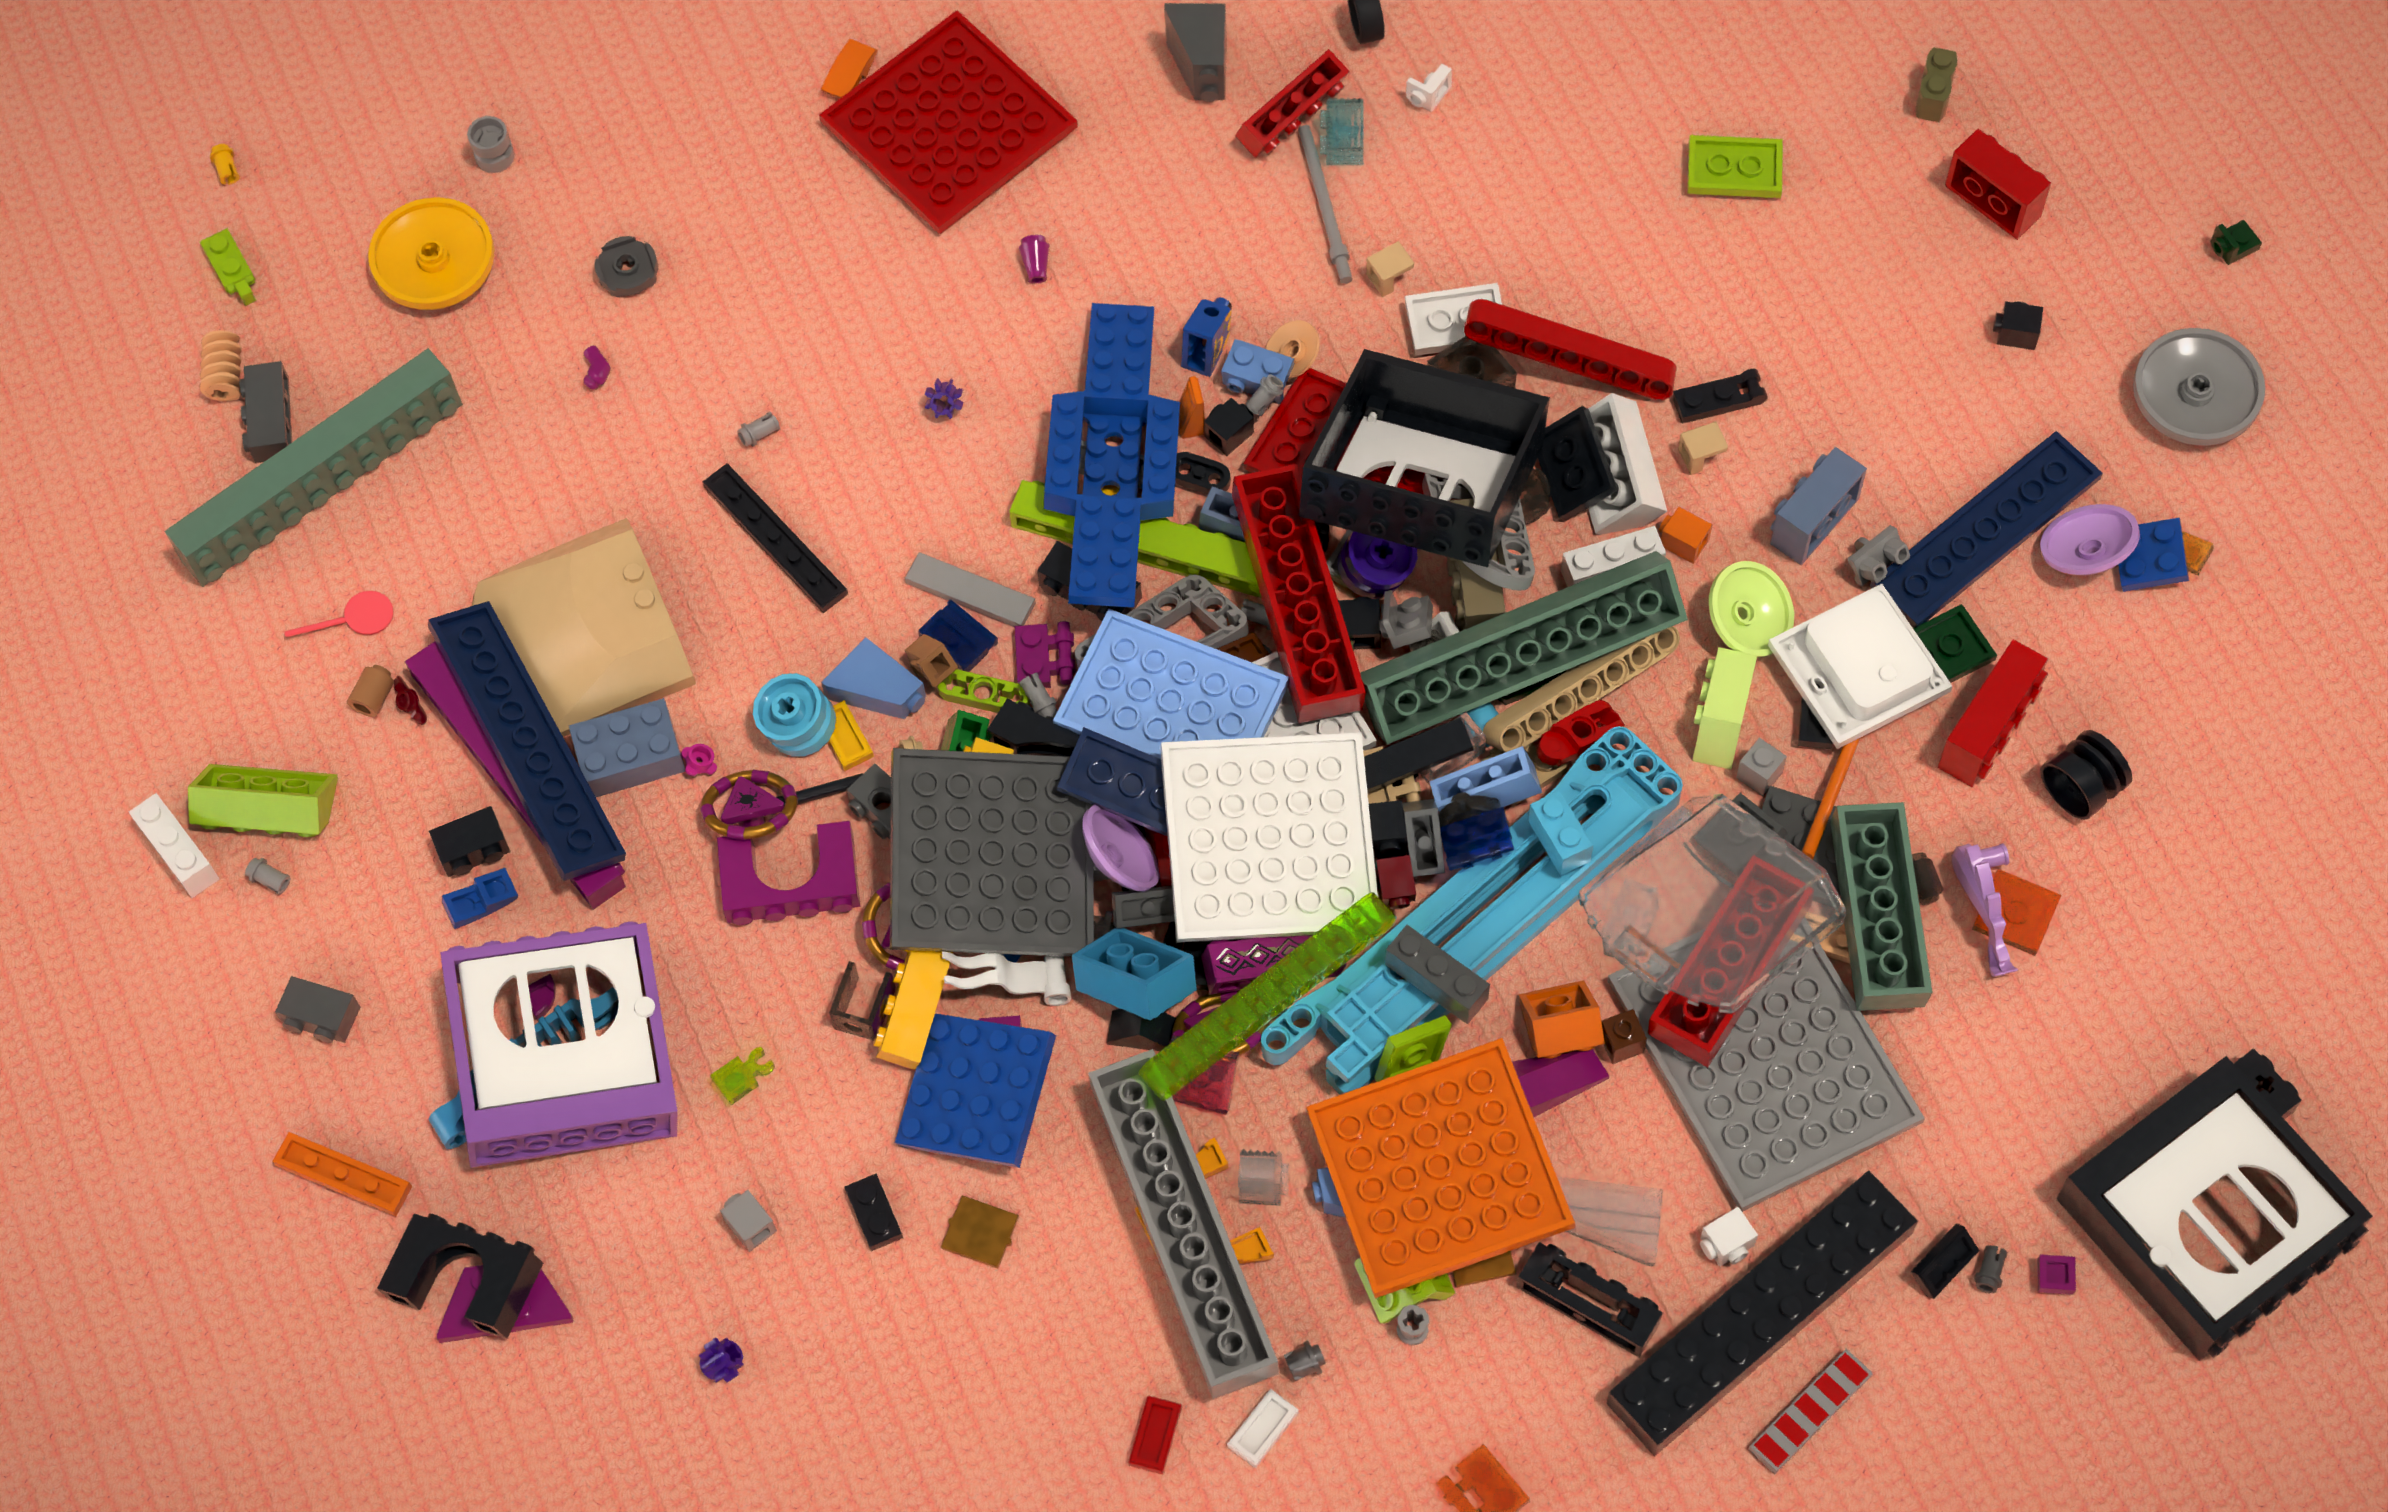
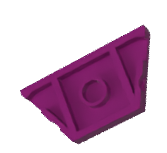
(540, 1309)

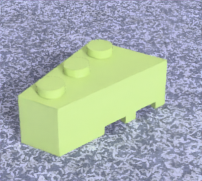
(1724, 707)

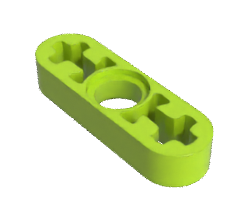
(958, 696)

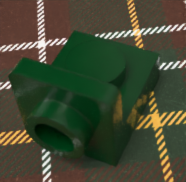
(2235, 241)

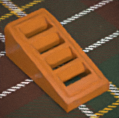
(1191, 410)

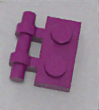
(1033, 653)

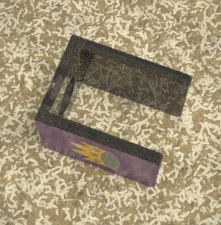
(866, 1027)

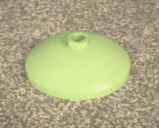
(1761, 602)

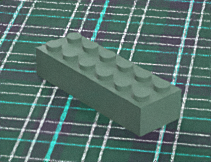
(1881, 906)

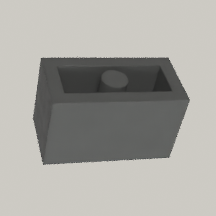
(1423, 837)
(317, 1010)

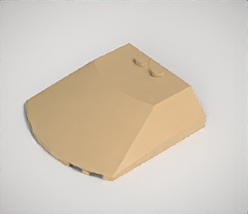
(590, 626)

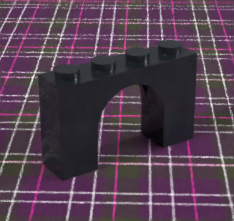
(433, 1244)

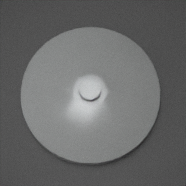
(2199, 386)

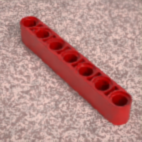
(1570, 349)

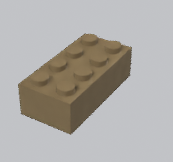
(1474, 596)

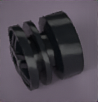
(2086, 774)

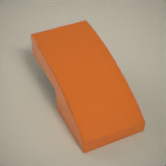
(848, 68)

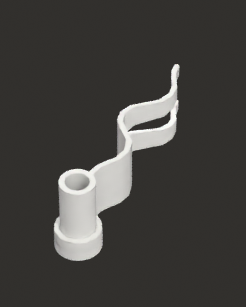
(1016, 978)

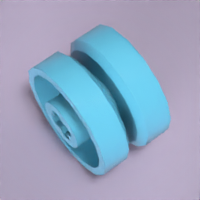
(794, 715)

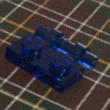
(1476, 839)

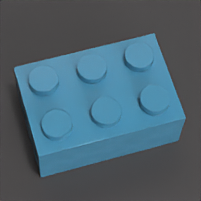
(1134, 973)

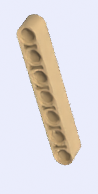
(1569, 694)

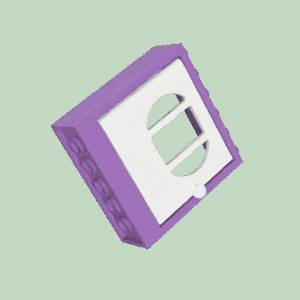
(564, 1093)

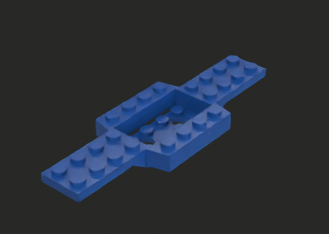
(1119, 406)

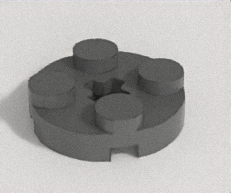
(630, 281)

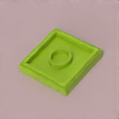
(1413, 1048)

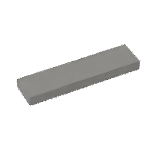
(970, 590)

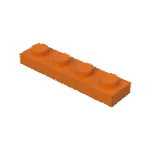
(342, 1174)

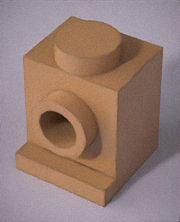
(930, 659)

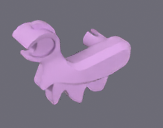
(1974, 873)

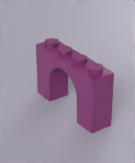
(830, 888)

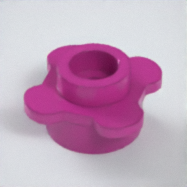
(699, 752)

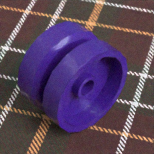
(1374, 564)

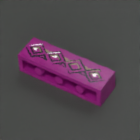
(1238, 963)

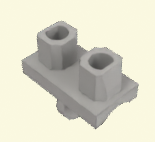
(1875, 555)

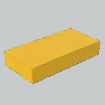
(848, 739)

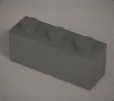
(266, 410)
(1437, 974)

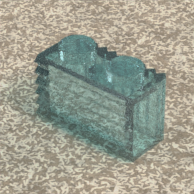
(1343, 131)

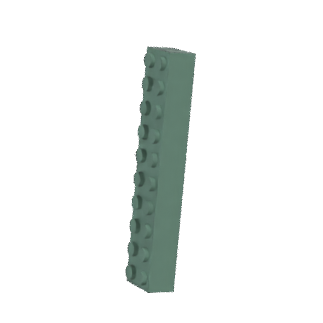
(314, 467)
(1522, 647)

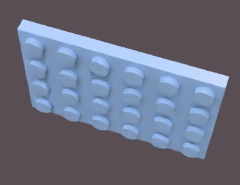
(1166, 688)

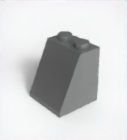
(1199, 46)

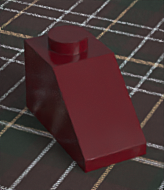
(1395, 881)

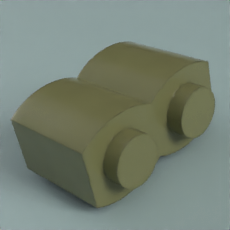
(1936, 84)

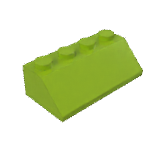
(261, 799)

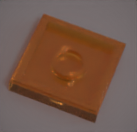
(2025, 909)

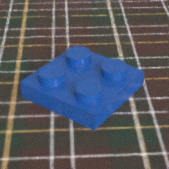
(2157, 557)

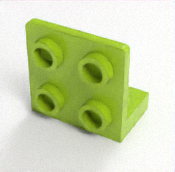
(1390, 1305)

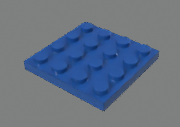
(976, 1090)

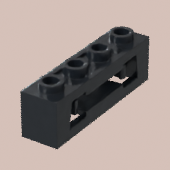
(1634, 1323)

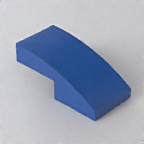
(481, 899)

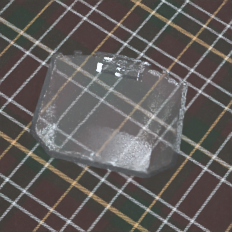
(1712, 904)

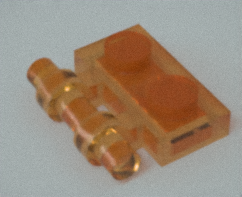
(1488, 1480)

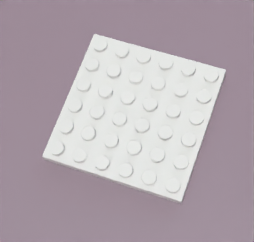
(1266, 834)

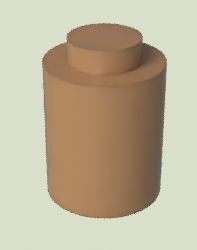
(371, 690)

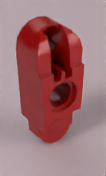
(1561, 741)

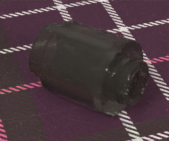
(1927, 879)

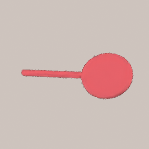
(364, 613)

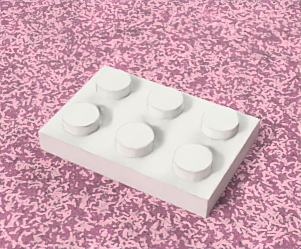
(1440, 316)

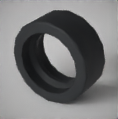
(1367, 20)

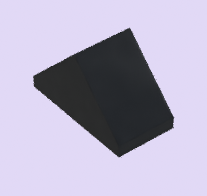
(1136, 1032)

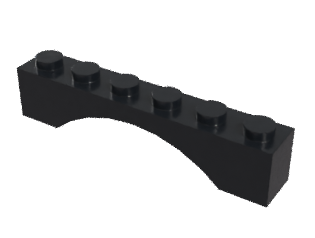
(1030, 733)

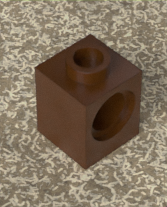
(1623, 1036)

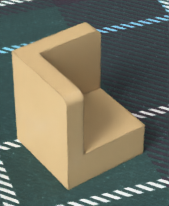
(1386, 266)
(1700, 444)

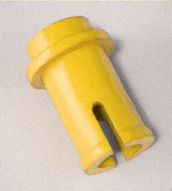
(223, 156)

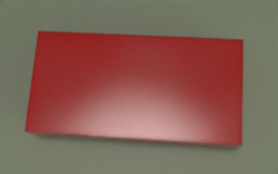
(1155, 1435)

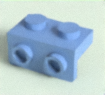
(1249, 364)

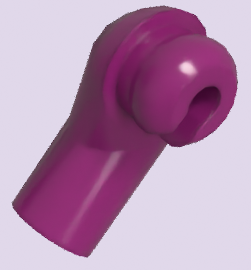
(598, 370)

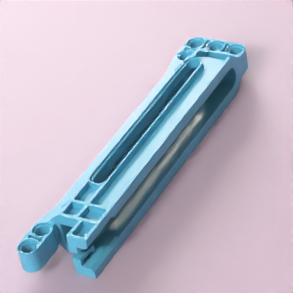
(1374, 1003)

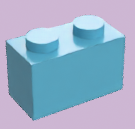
(1560, 832)

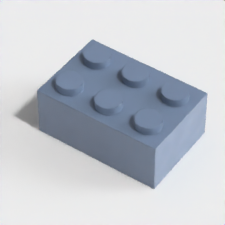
(1817, 505)
(627, 748)

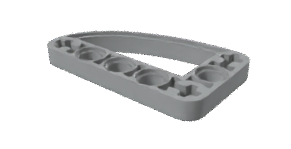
(1504, 572)
(1190, 595)

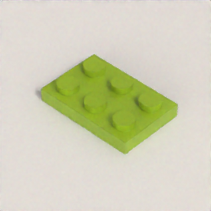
(1735, 166)

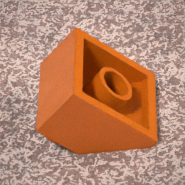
(1562, 1019)

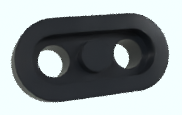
(1201, 473)

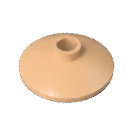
(1298, 341)

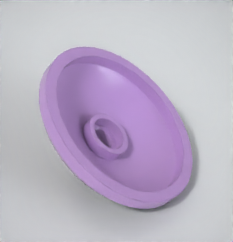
(2090, 539)
(1120, 850)

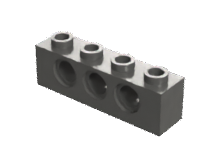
(867, 793)

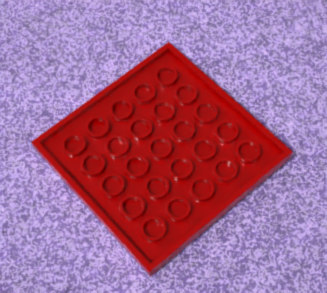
(948, 121)

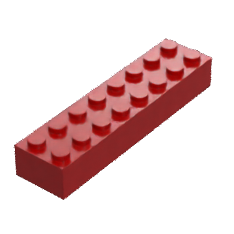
(1298, 595)

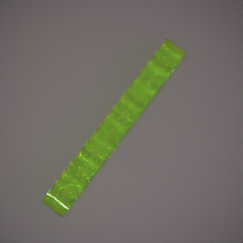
(1267, 996)

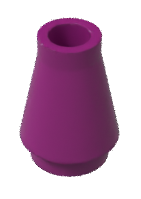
(1034, 254)

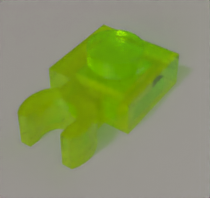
(738, 1078)

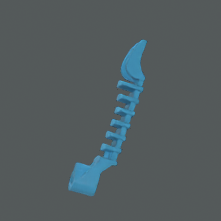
(449, 1118)

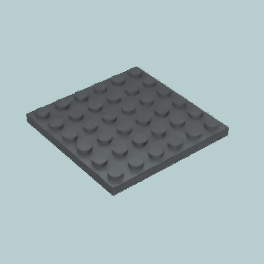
(987, 855)

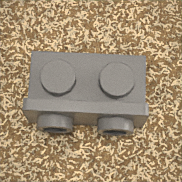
(1406, 621)

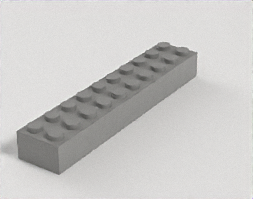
(1184, 1229)

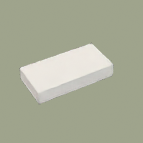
(1263, 1428)

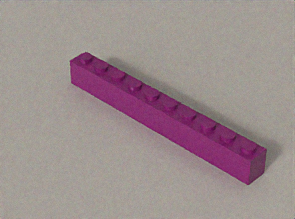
(439, 684)

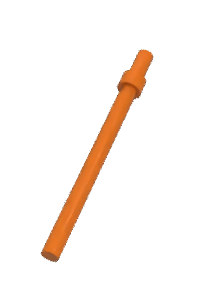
(1829, 799)

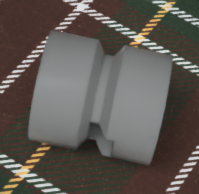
(490, 144)

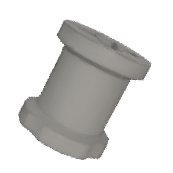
(1419, 1318)

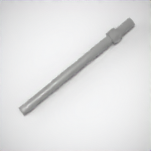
(1338, 251)

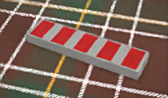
(1810, 1411)

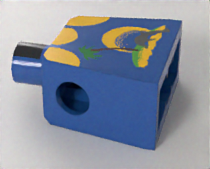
(1207, 322)

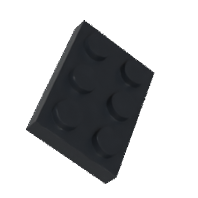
(1575, 464)

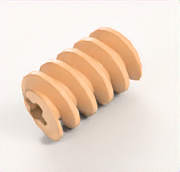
(220, 365)

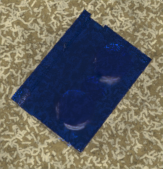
(961, 634)

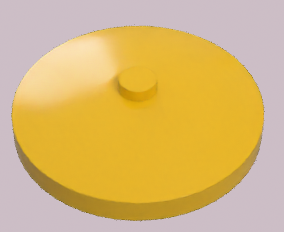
(431, 253)

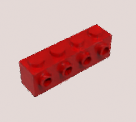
(1292, 103)

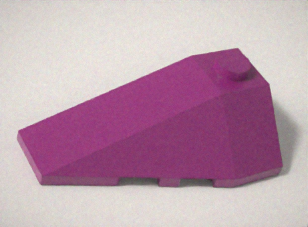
(1558, 1079)

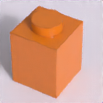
(1685, 534)

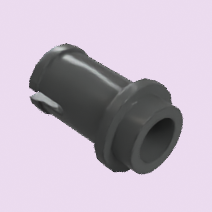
(1991, 1268)

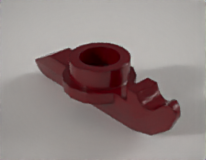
(408, 701)

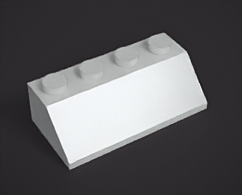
(1632, 467)

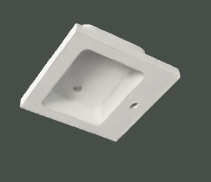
(1865, 664)

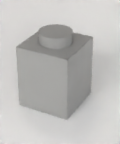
(1761, 766)
(748, 1220)

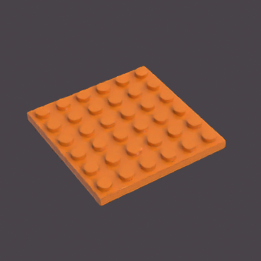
(1440, 1168)

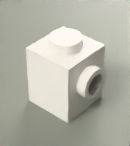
(1728, 1238)

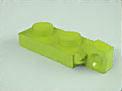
(229, 265)

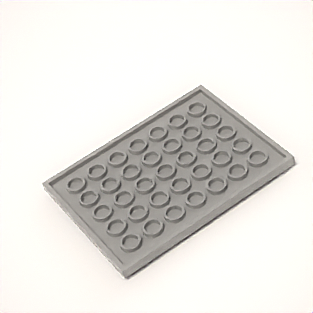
(1789, 1086)

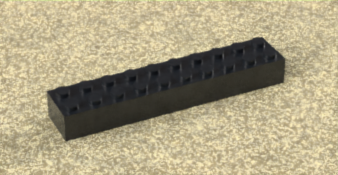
(1761, 1313)

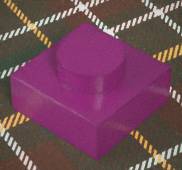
(2056, 1274)

